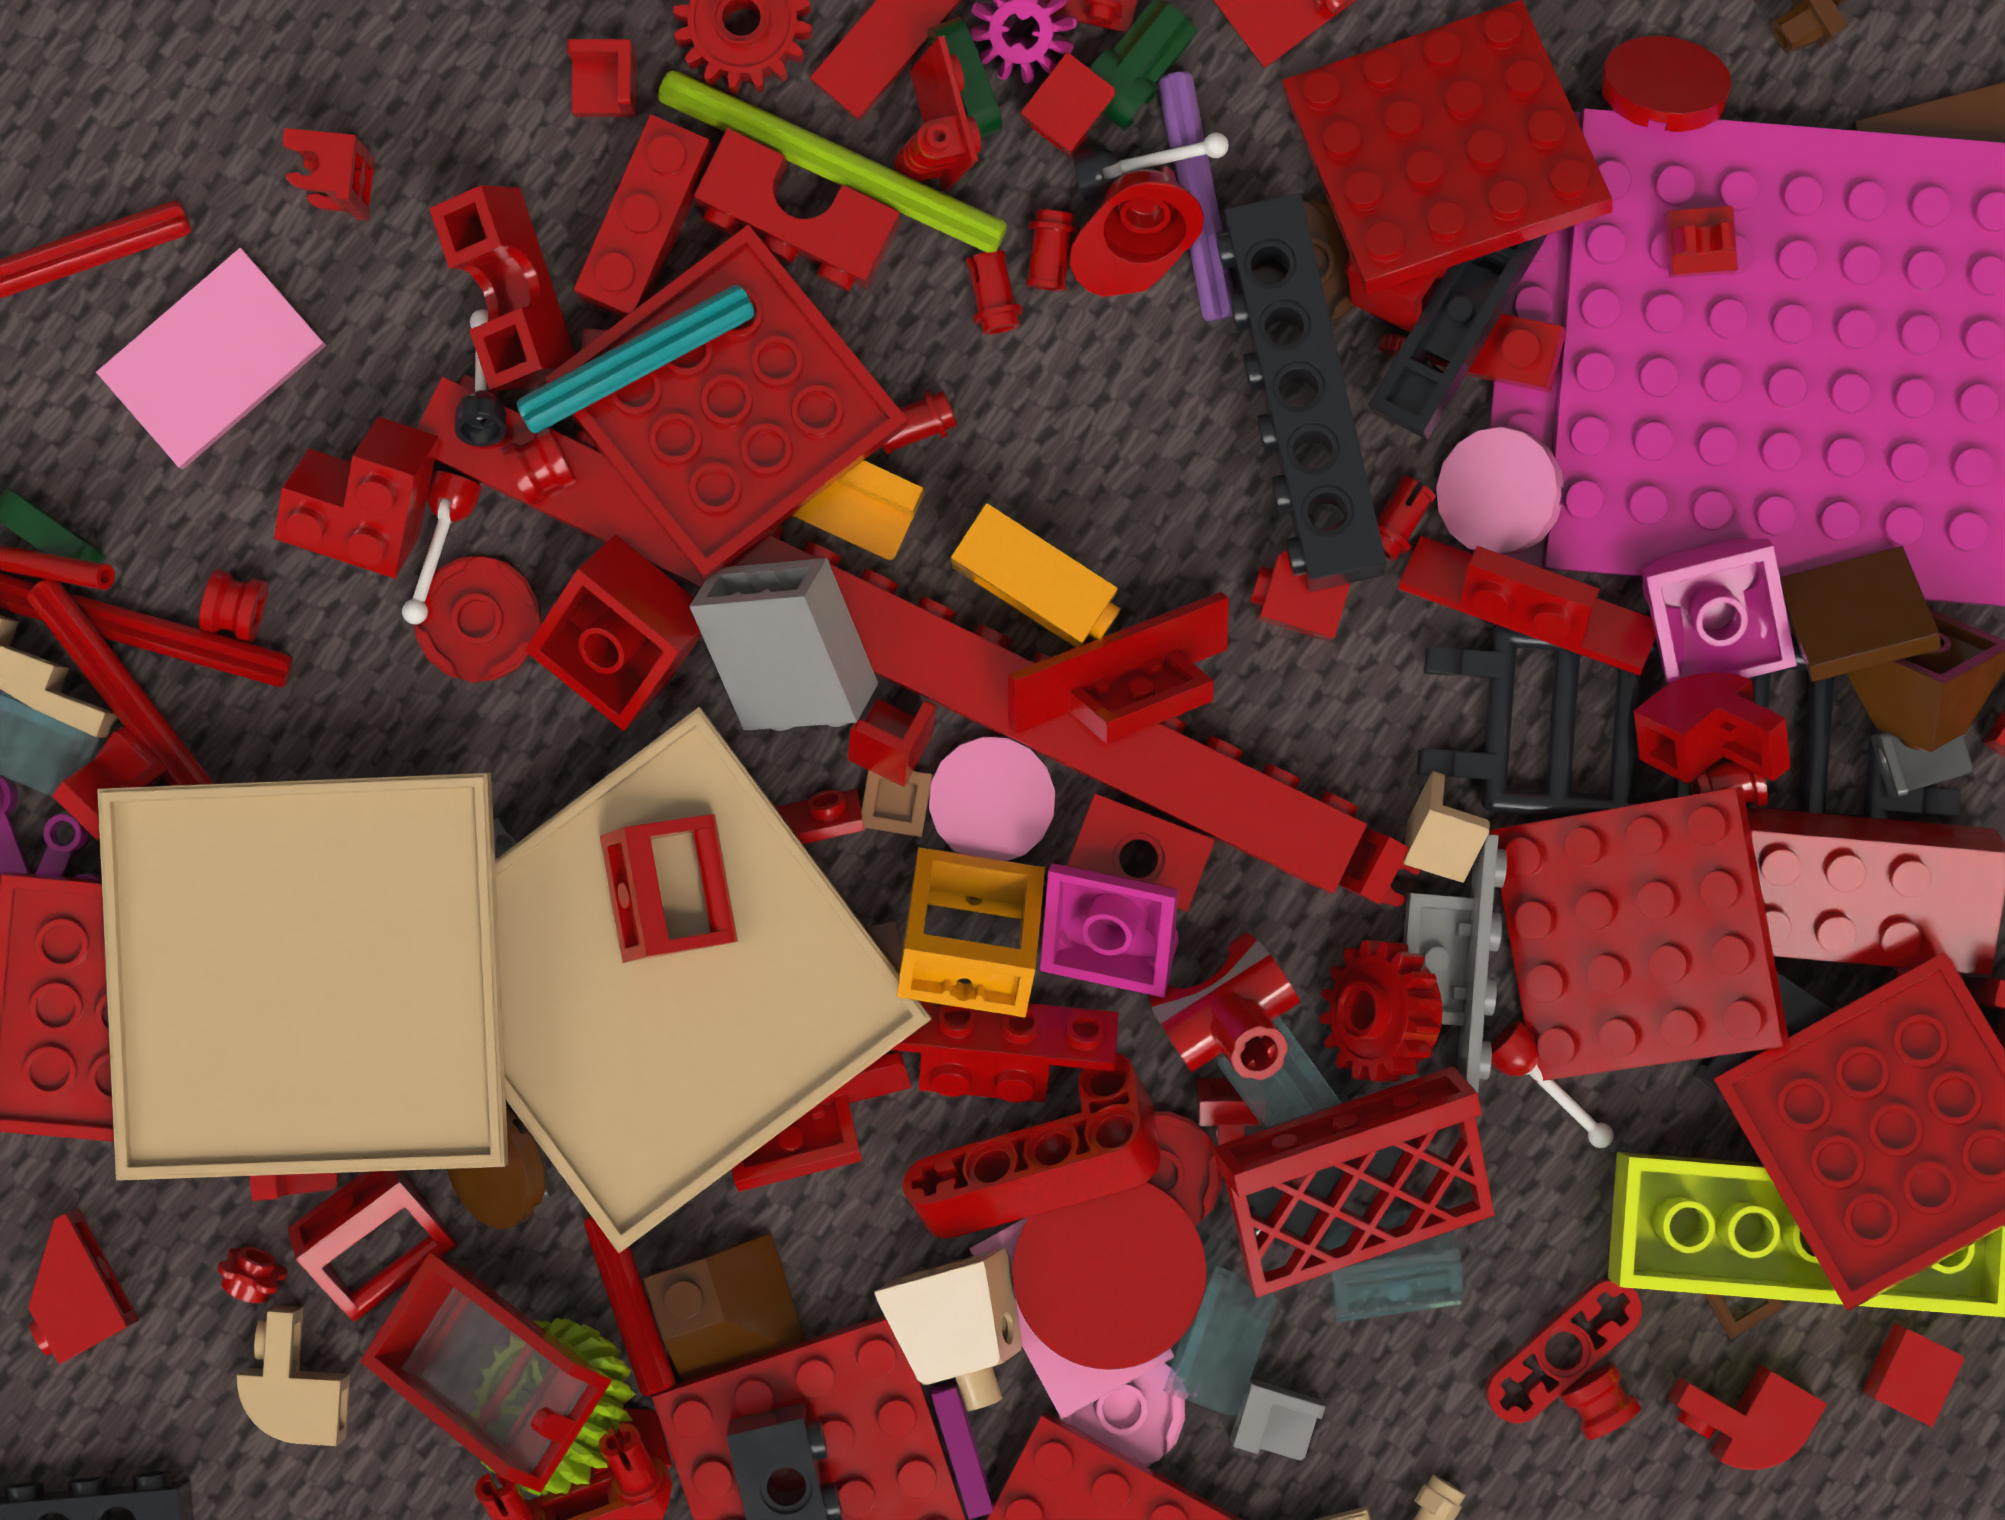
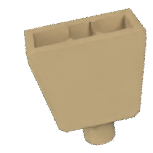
(957, 1323)

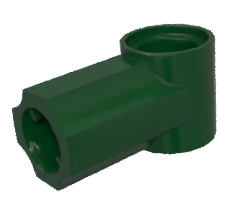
(1142, 59)

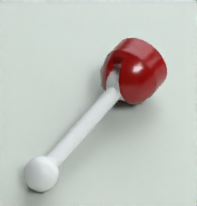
(450, 500)
(1517, 1055)

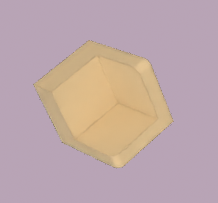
(1443, 837)

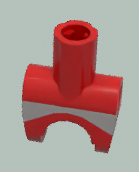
(1231, 1013)

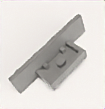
(1456, 945)

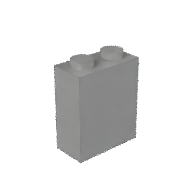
(784, 645)

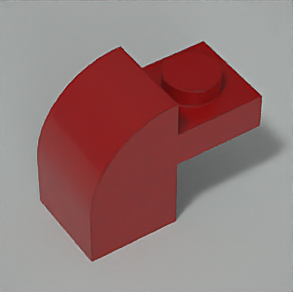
(1706, 719)
(1763, 1427)

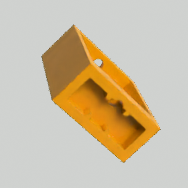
(1036, 578)
(934, 964)

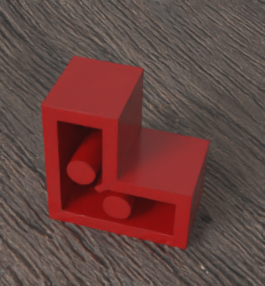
(361, 508)

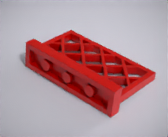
(1347, 1133)

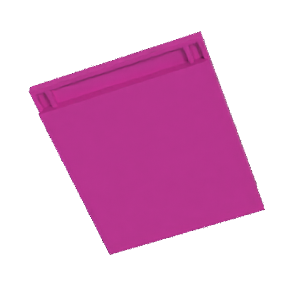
(1811, 396)

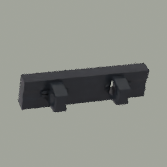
(1452, 330)

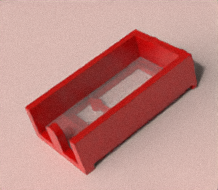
(485, 1372)

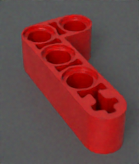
(1045, 1165)

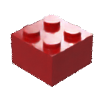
(617, 632)

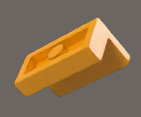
(866, 509)

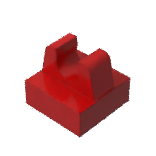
(1701, 241)
(1375, 867)
(1223, 1107)

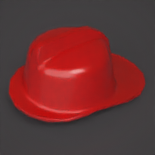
(1136, 233)

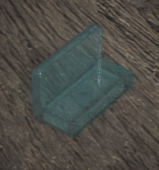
(38, 747)
(1288, 1094)
(1399, 1281)
(1221, 1344)

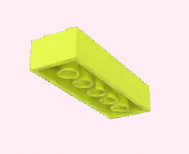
(1731, 1234)

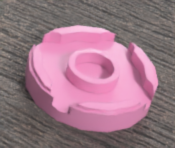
(1500, 491)
(992, 799)
(1151, 1432)

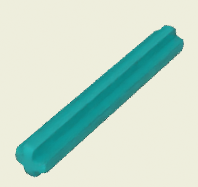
(635, 358)

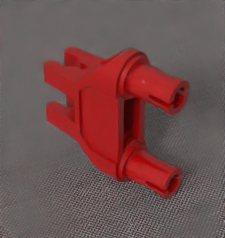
(632, 1490)

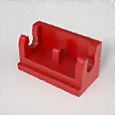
(338, 167)

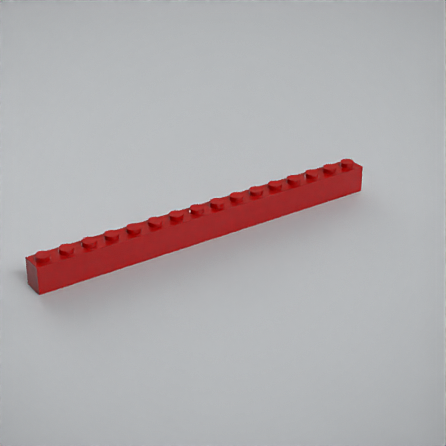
(958, 668)

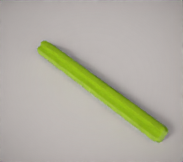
(833, 161)

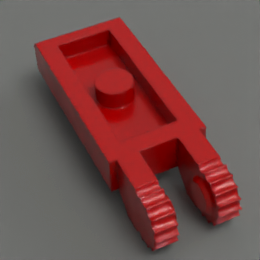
(1515, 353)

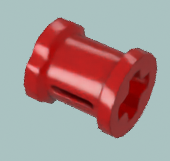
(1732, 775)

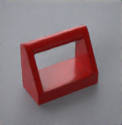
(637, 892)
(350, 1217)

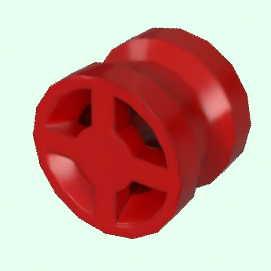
(539, 466)
(233, 605)
(1601, 1401)

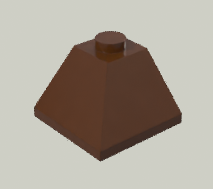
(1935, 693)
(724, 1307)

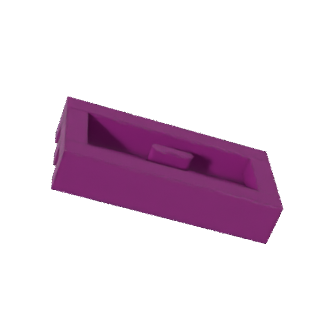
(963, 1450)

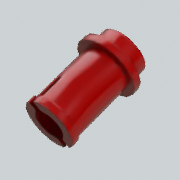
(1050, 249)
(993, 293)
(925, 419)
(1398, 520)

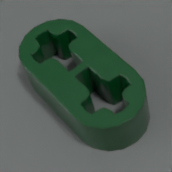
(977, 92)
(43, 529)

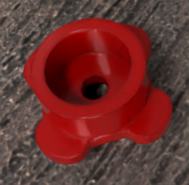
(250, 1274)

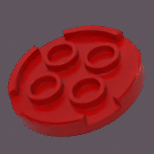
(1111, 1277)

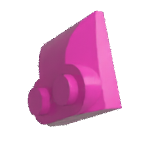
(1719, 610)
(1109, 929)

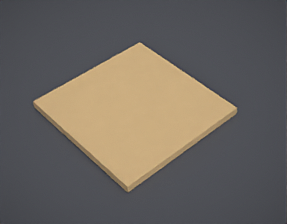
(303, 976)
(692, 1060)

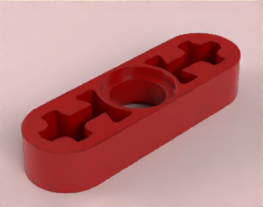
(1589, 1355)

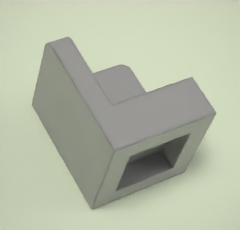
(1275, 1420)

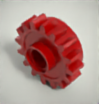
(747, 56)
(1382, 1011)

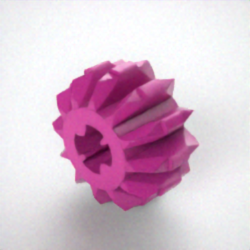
(1021, 49)

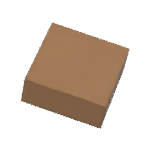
(896, 807)

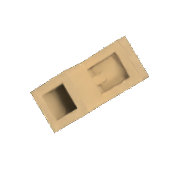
(287, 1401)

